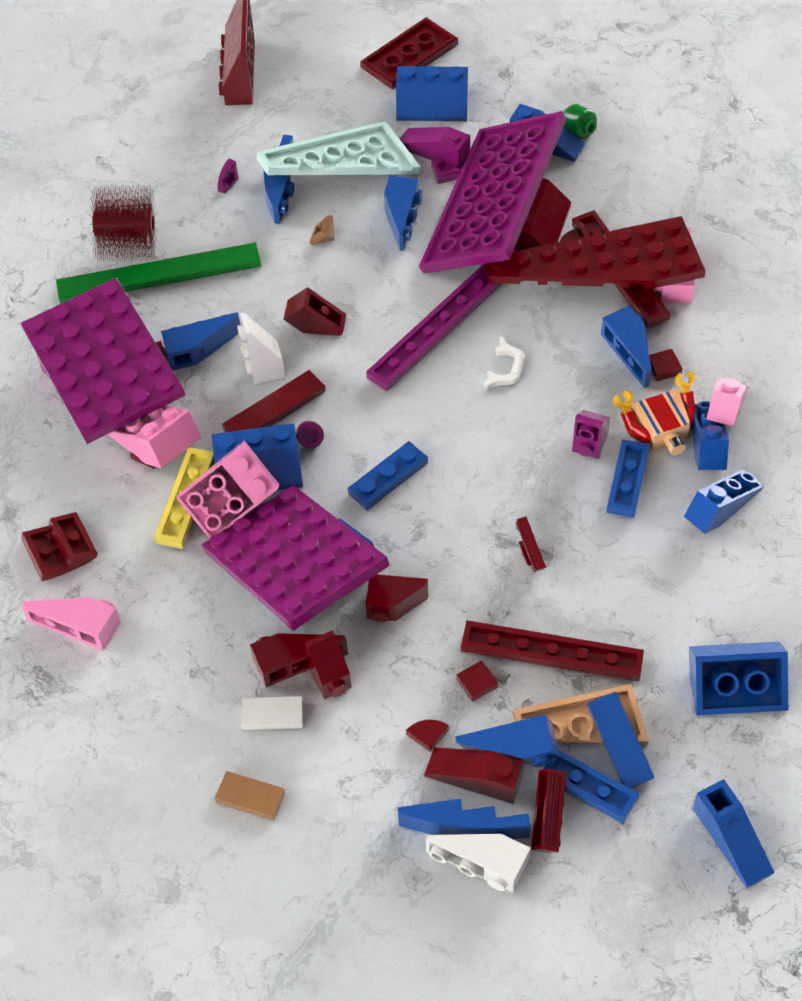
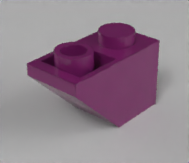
(590, 433)

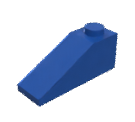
(567, 146)
(627, 337)
(526, 740)

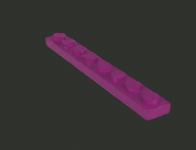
(431, 330)

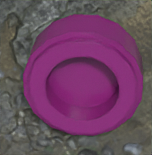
(309, 434)

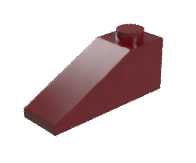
(284, 655)
(477, 771)

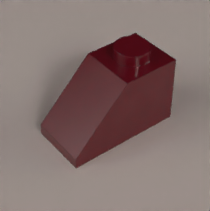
(314, 314)
(394, 596)
(328, 665)

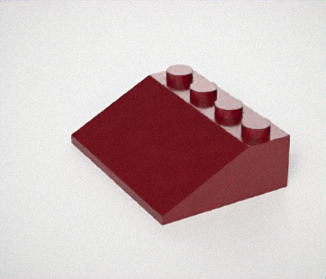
(238, 56)

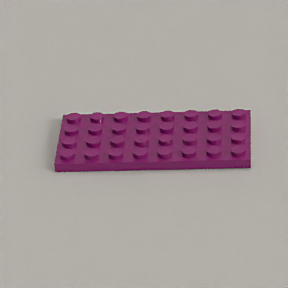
(493, 194)

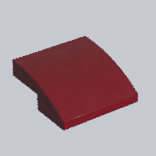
(59, 546)

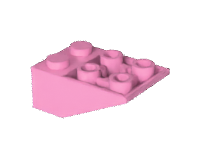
(159, 435)
(228, 490)

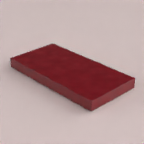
(413, 47)

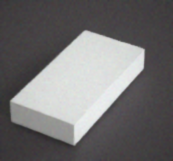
(272, 713)

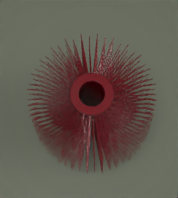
(123, 223)

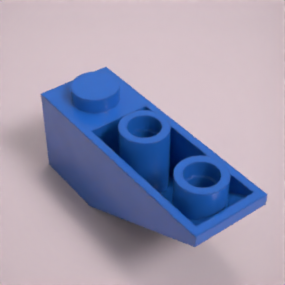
(400, 206)
(196, 341)
(709, 440)
(721, 500)
(732, 832)

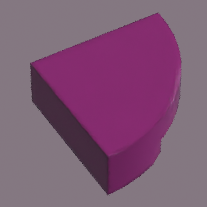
(444, 172)
(228, 176)

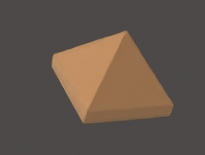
(323, 231)

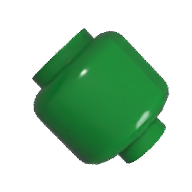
(580, 120)

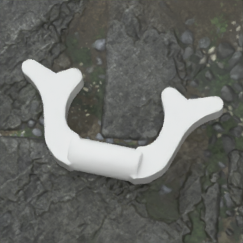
(513, 376)

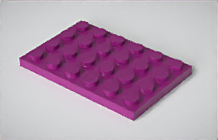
(102, 360)
(295, 556)

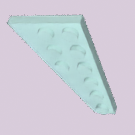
(356, 151)

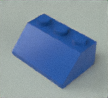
(431, 93)
(273, 446)
(739, 678)

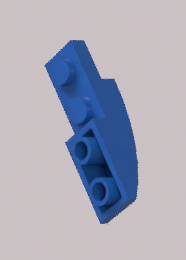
(279, 189)

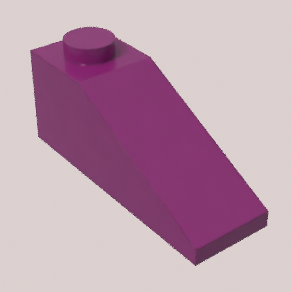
(438, 144)

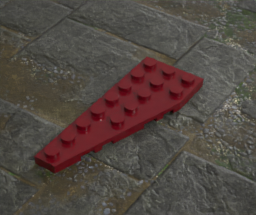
(640, 254)

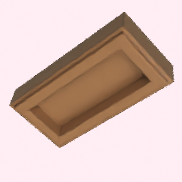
(250, 795)

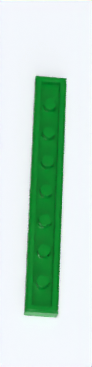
(164, 271)

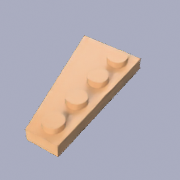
(573, 720)

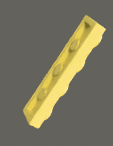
(176, 520)

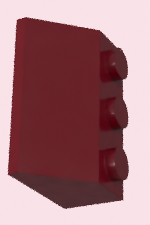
(545, 217)

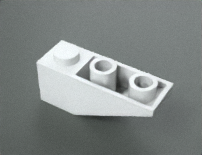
(262, 352)
(482, 855)

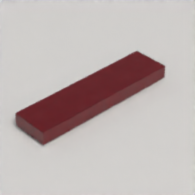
(277, 404)

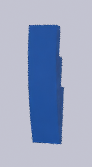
(450, 819)

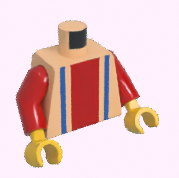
(661, 418)

